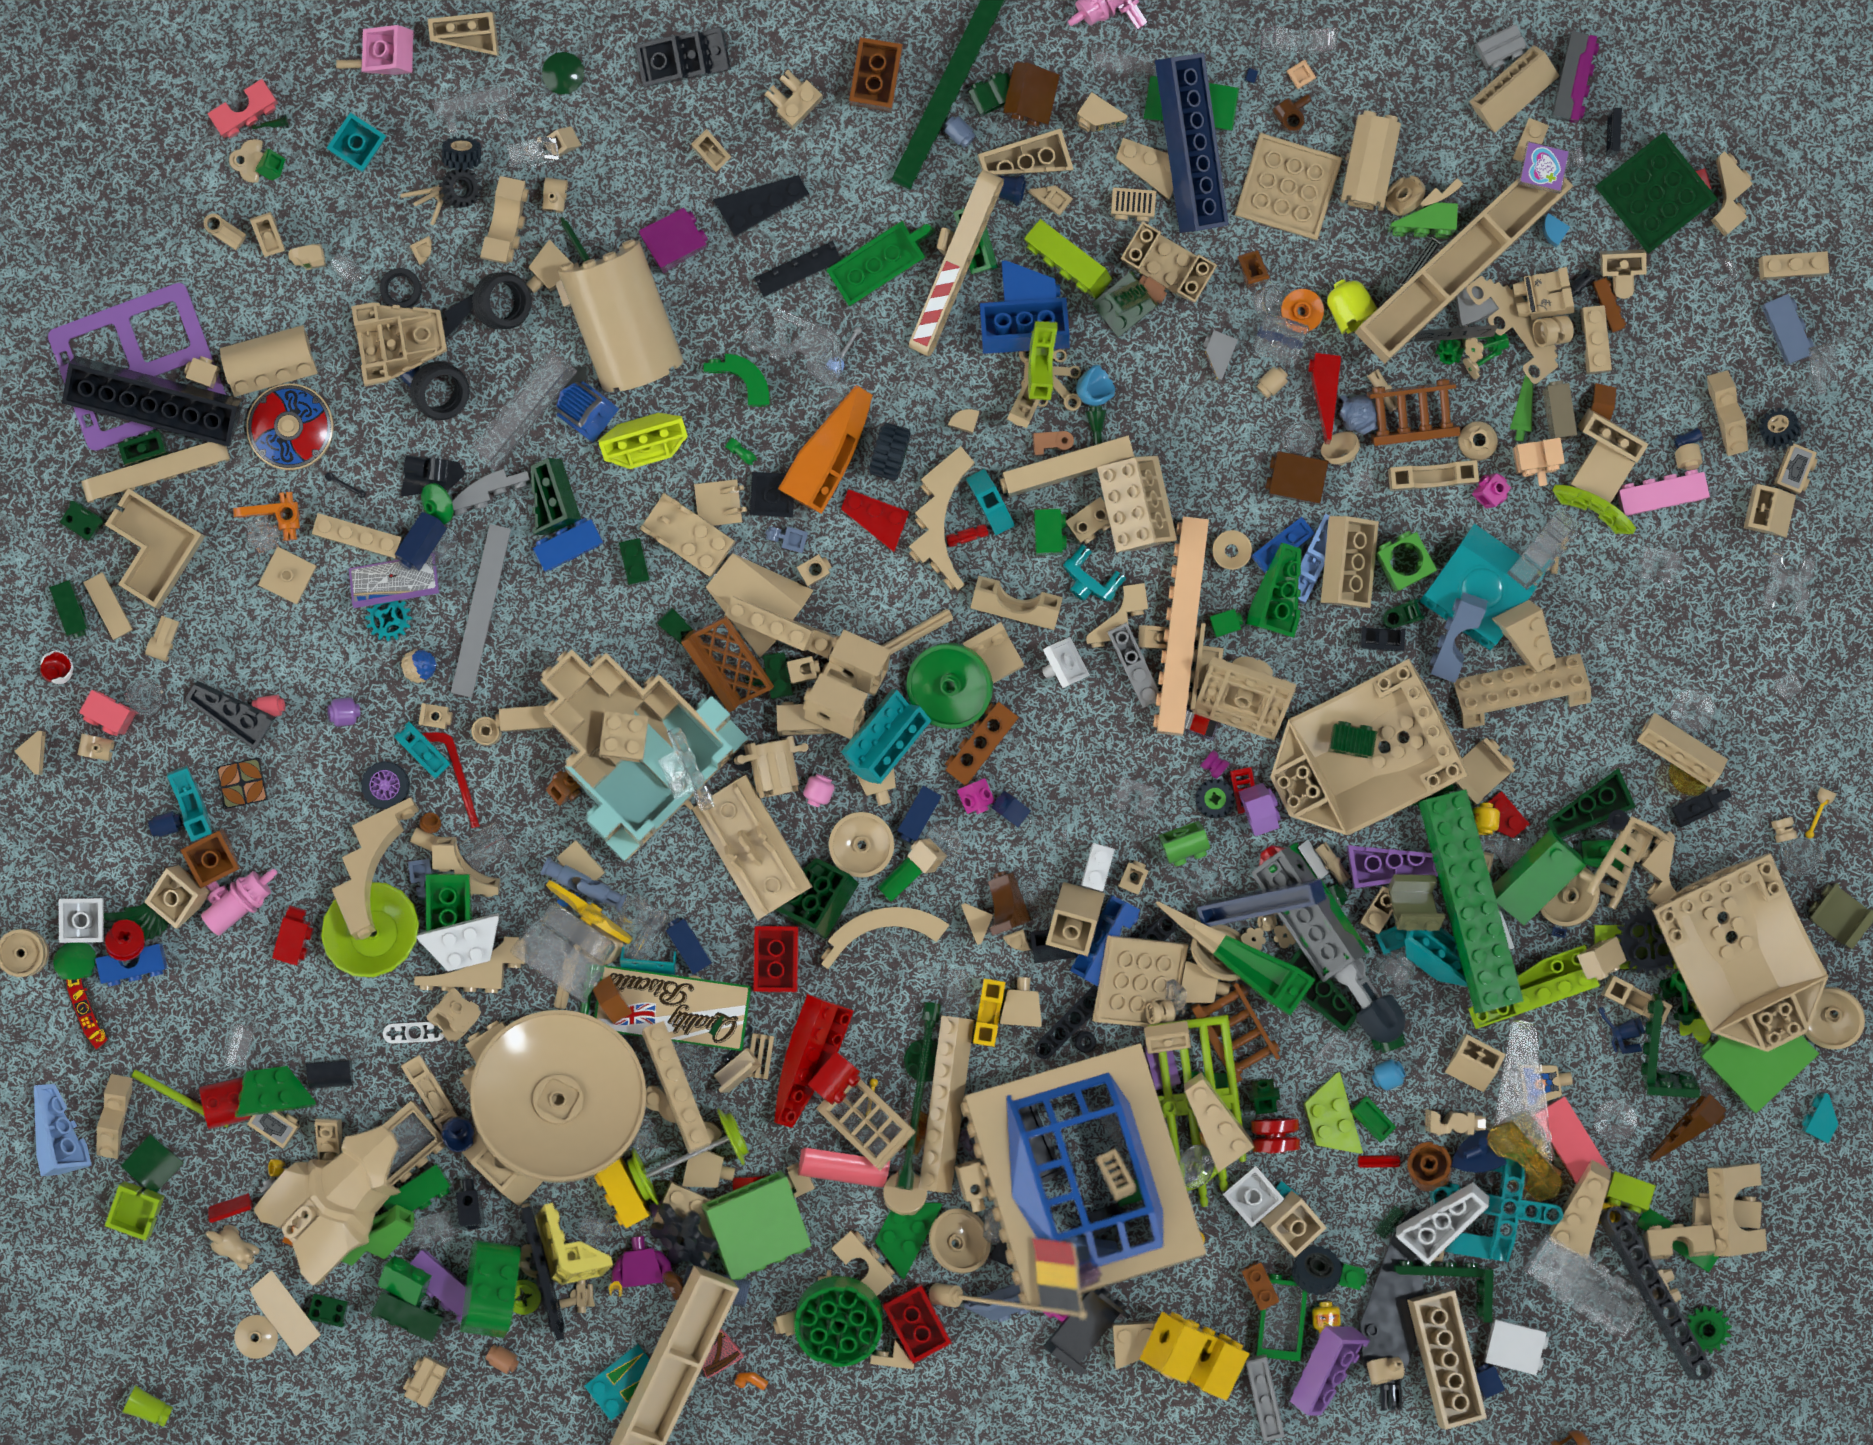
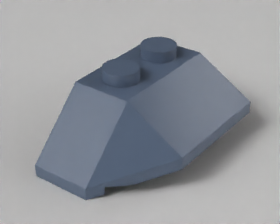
(994, 1311)

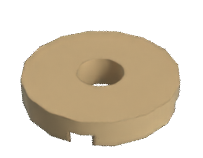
(1415, 193)

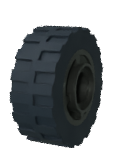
(1317, 1270)

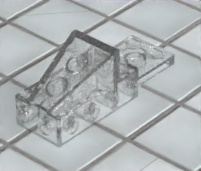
(1586, 1286)

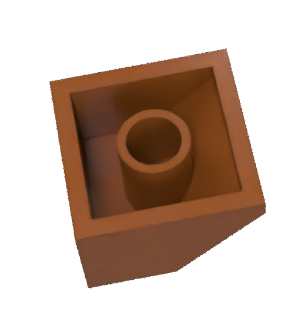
(210, 858)

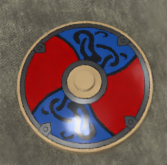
(290, 426)

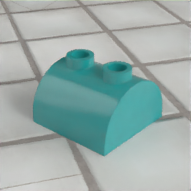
(356, 142)

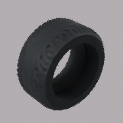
(521, 295)
(425, 376)

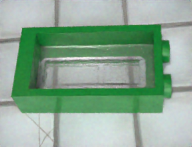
(1283, 1323)

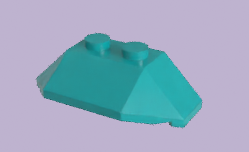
(1436, 955)

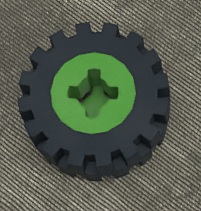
(1214, 798)

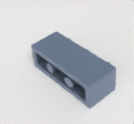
(1788, 329)

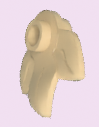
(251, 154)

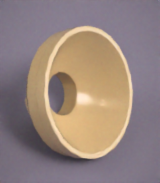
(1466, 443)
(1340, 444)
(1240, 541)

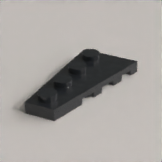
(757, 204)
(235, 716)

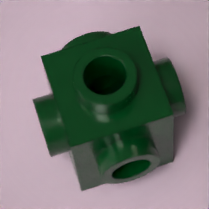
(1264, 1096)

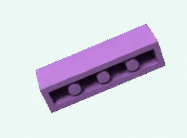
(443, 1284)

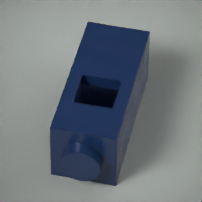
(420, 542)
(919, 814)
(688, 945)

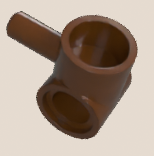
(1289, 109)

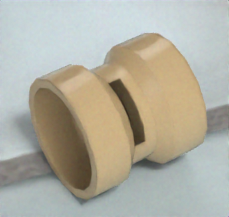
(1784, 829)
(1160, 1012)

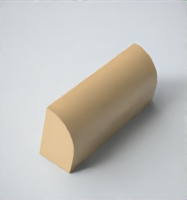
(1514, 88)

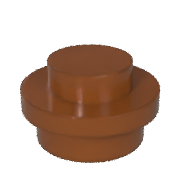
(430, 823)

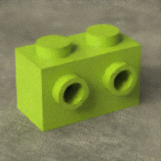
(1629, 1193)

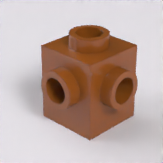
(563, 788)

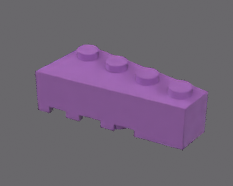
(1376, 866)
(1327, 1368)

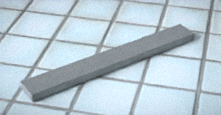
(481, 610)

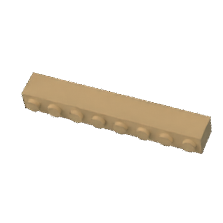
(945, 1103)

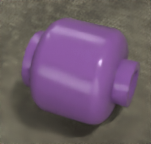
(343, 711)

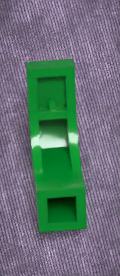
(754, 379)

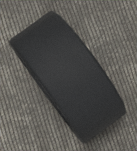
(396, 272)

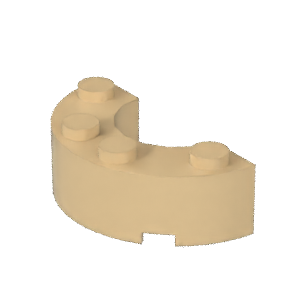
(506, 221)

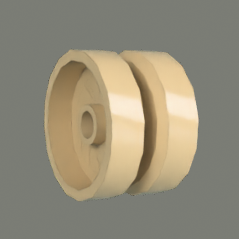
(35, 950)

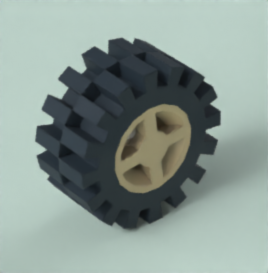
(461, 153)
(1772, 428)

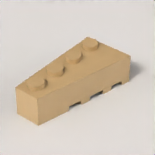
(1218, 1125)

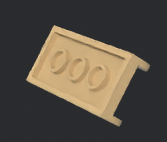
(687, 534)

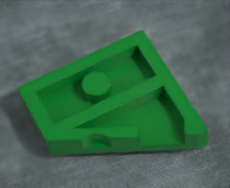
(1596, 850)

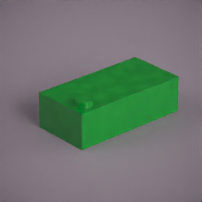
(1537, 877)

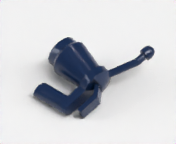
(1630, 1029)

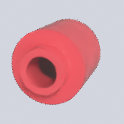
(270, 704)

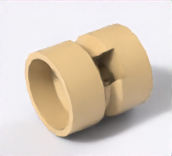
(1552, 330)
(485, 731)

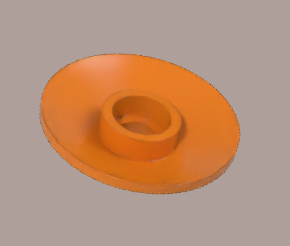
(1309, 301)

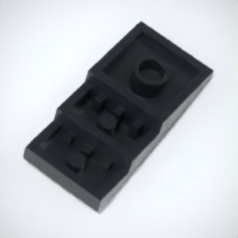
(683, 57)

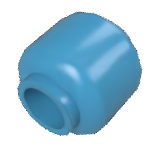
(1388, 1074)

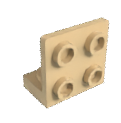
(996, 651)

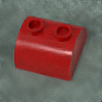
(835, 1078)
(221, 1102)

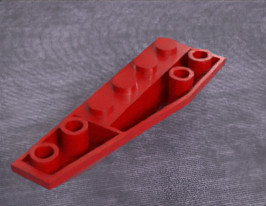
(812, 1043)

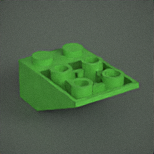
(1438, 217)

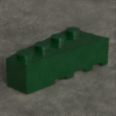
(1592, 807)

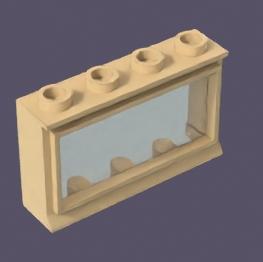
(416, 1140)

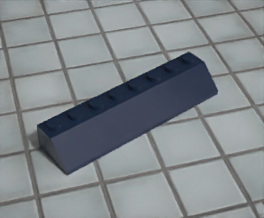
(1191, 142)

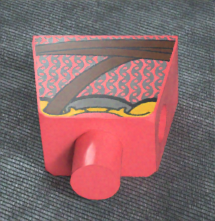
(722, 1354)

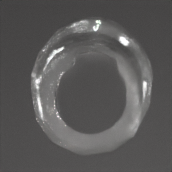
(1729, 265)

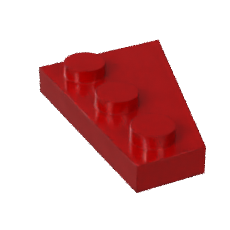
(877, 517)

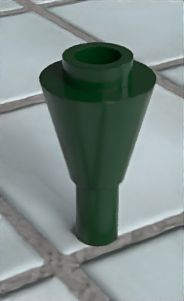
(1096, 419)

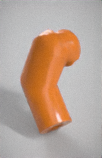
(750, 1377)

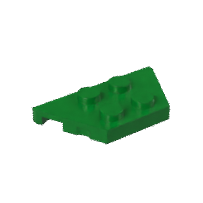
(272, 1092)
(904, 1235)

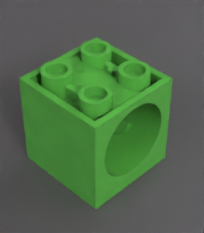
(1424, 565)

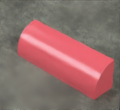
(841, 1168)

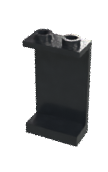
(1078, 1336)

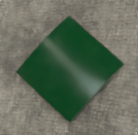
(152, 1164)

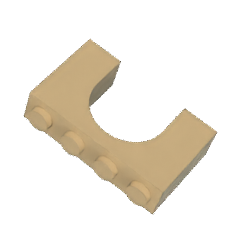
(1723, 1187)

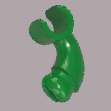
(746, 455)

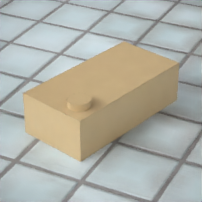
(1349, 561)

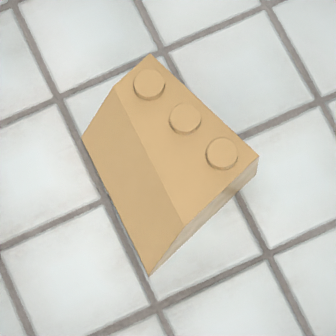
(683, 1201)

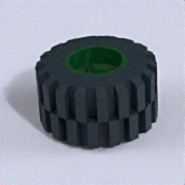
(889, 451)

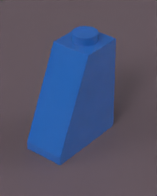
(1026, 284)

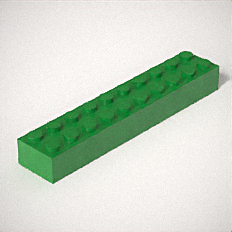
(1470, 901)

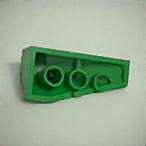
(1277, 597)

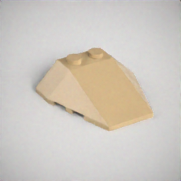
(396, 339)

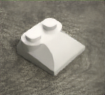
(1253, 1196)

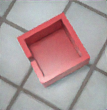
(105, 711)

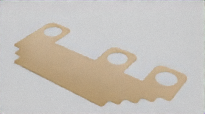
(1504, 298)

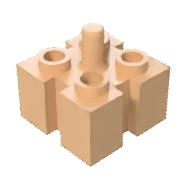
(1538, 458)

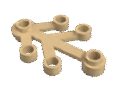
(1057, 385)

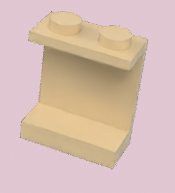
(1485, 770)

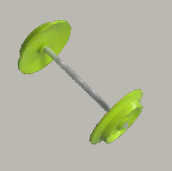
(642, 1179)

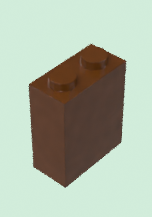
(1031, 94)
(1297, 477)

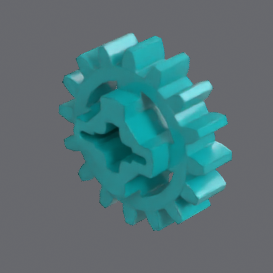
(384, 628)

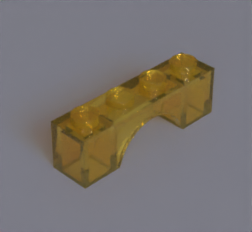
(1510, 1142)

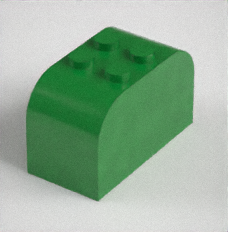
(490, 1289)

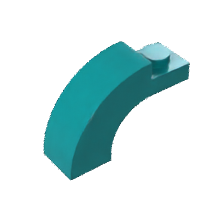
(191, 803)

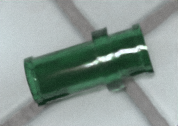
(1389, 1222)

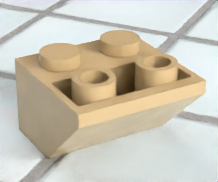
(1769, 510)
(1475, 1063)

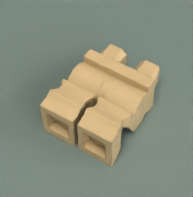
(1459, 1122)

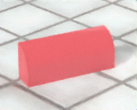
(1571, 1139)

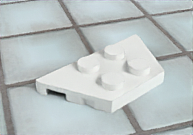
(462, 943)

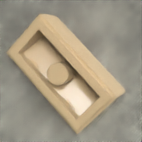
(1167, 1037)

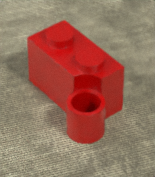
(293, 937)

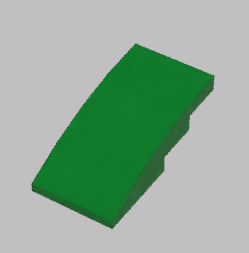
(1223, 102)

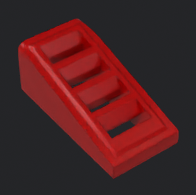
(1240, 772)

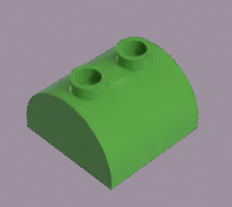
(1185, 842)

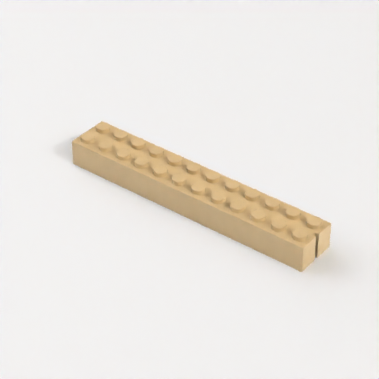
(1455, 267)
(677, 1359)

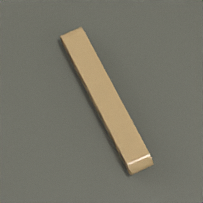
(153, 470)

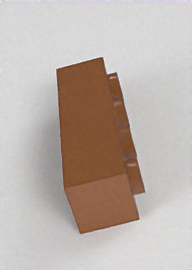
(1606, 297)

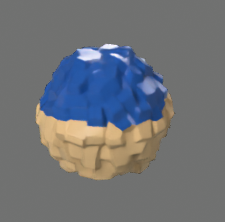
(418, 665)

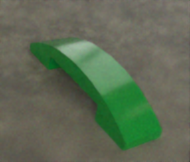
(1651, 1218)

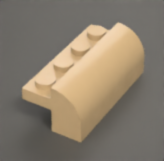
(268, 361)

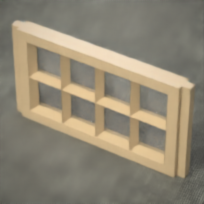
(868, 1123)

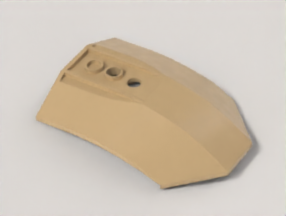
(1356, 791)
(1765, 980)

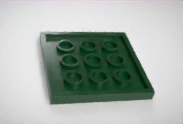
(1656, 192)

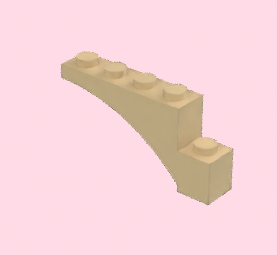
(780, 627)
(483, 975)

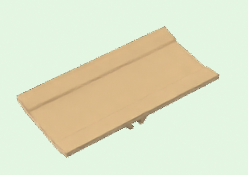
(752, 848)

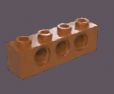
(965, 773)

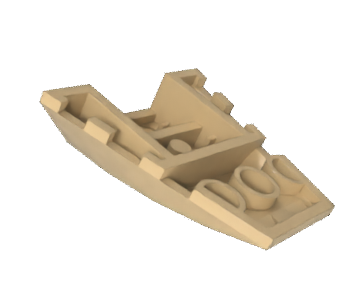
(761, 588)

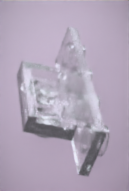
(683, 772)

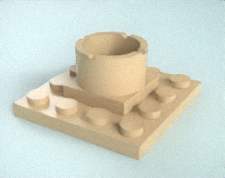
(1244, 696)

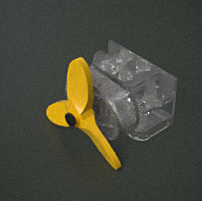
(568, 947)

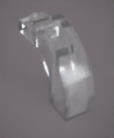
(1295, 41)

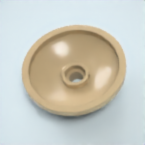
(866, 828)
(1569, 912)
(1209, 962)
(1836, 1030)
(967, 1233)

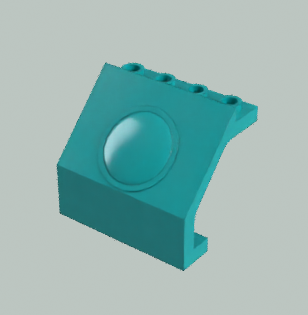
(1480, 570)

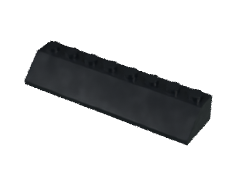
(151, 401)

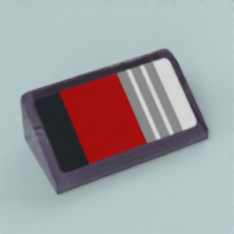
(1200, 725)

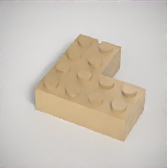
(164, 543)

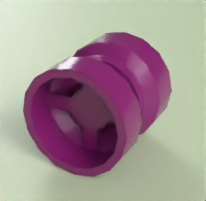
(1215, 764)

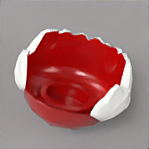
(56, 667)

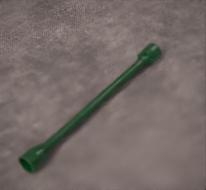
(930, 1015)

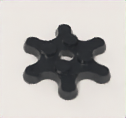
(688, 1228)

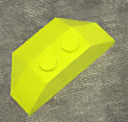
(643, 440)

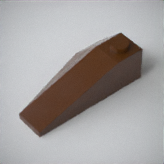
(1699, 1118)

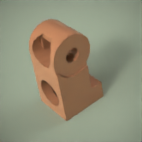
(1052, 440)

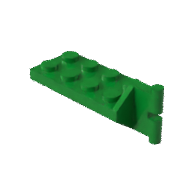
(879, 261)

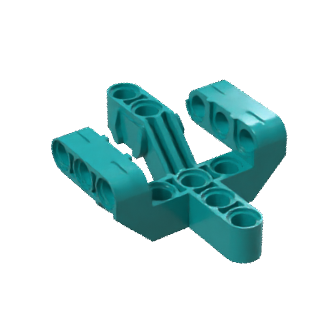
(1500, 1246)

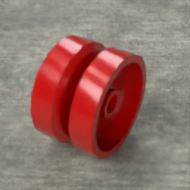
(1275, 1135)

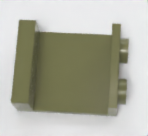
(1414, 902)
(1841, 915)

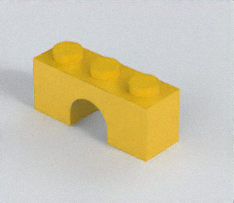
(989, 1012)

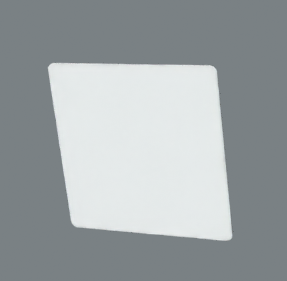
(1313, 859)

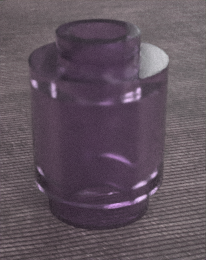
(1088, 1275)

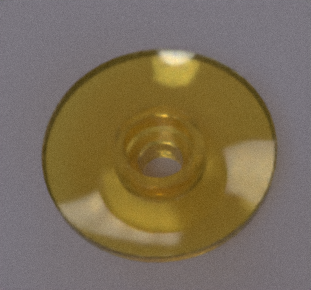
(1685, 782)

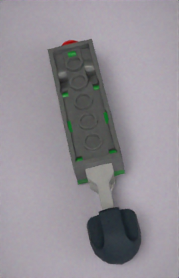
(1330, 942)

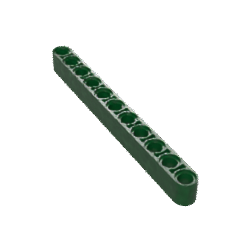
(946, 92)

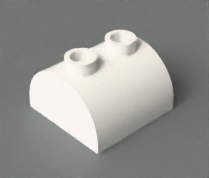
(81, 920)

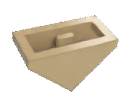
(710, 150)
(33, 752)
(977, 920)

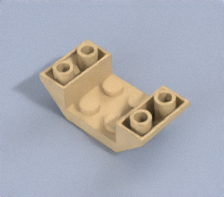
(1168, 263)

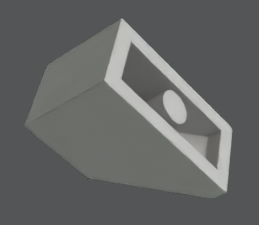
(1219, 352)

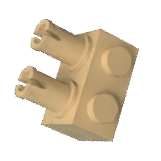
(800, 104)

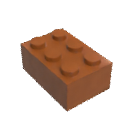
(875, 74)

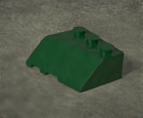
(824, 902)

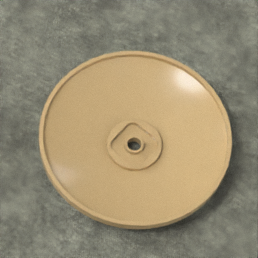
(565, 1057)

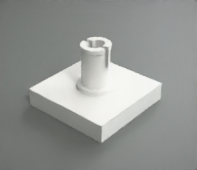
(1064, 663)

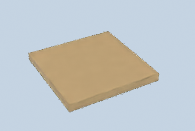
(1288, 186)
(1135, 975)

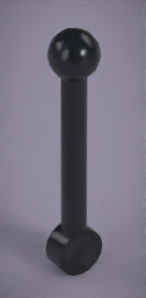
(330, 477)
(726, 1058)

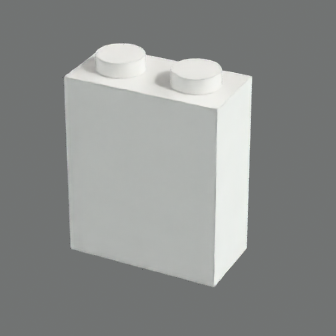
(1097, 867)
(1515, 1346)

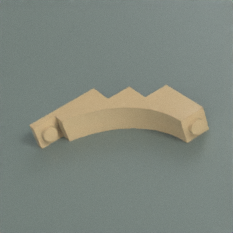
(375, 837)

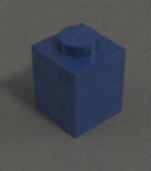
(1011, 808)
(1488, 1380)

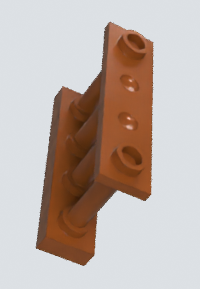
(1425, 430)
(1215, 1030)

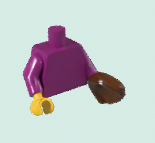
(644, 1267)

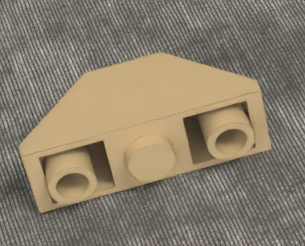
(328, 1137)

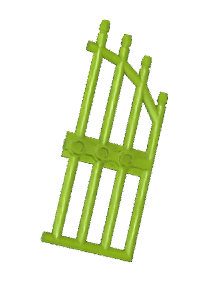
(1178, 1104)

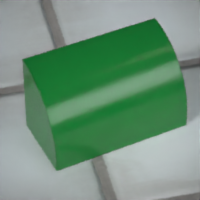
(899, 879)

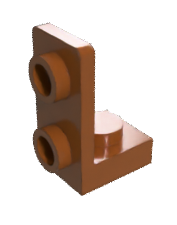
(1260, 1285)

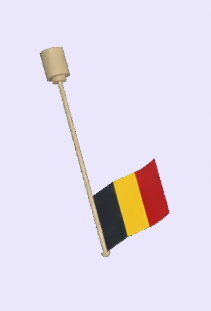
(1055, 1281)

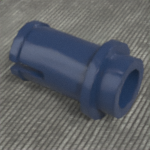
(1690, 437)

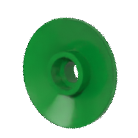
(437, 502)

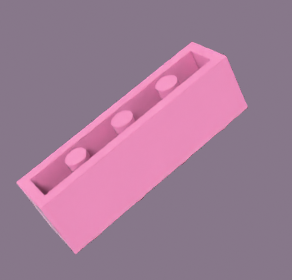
(1663, 494)

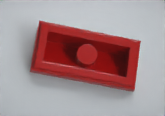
(230, 1208)

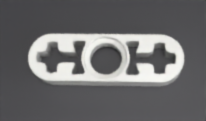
(398, 1027)

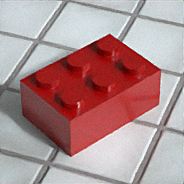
(776, 958)
(917, 1323)

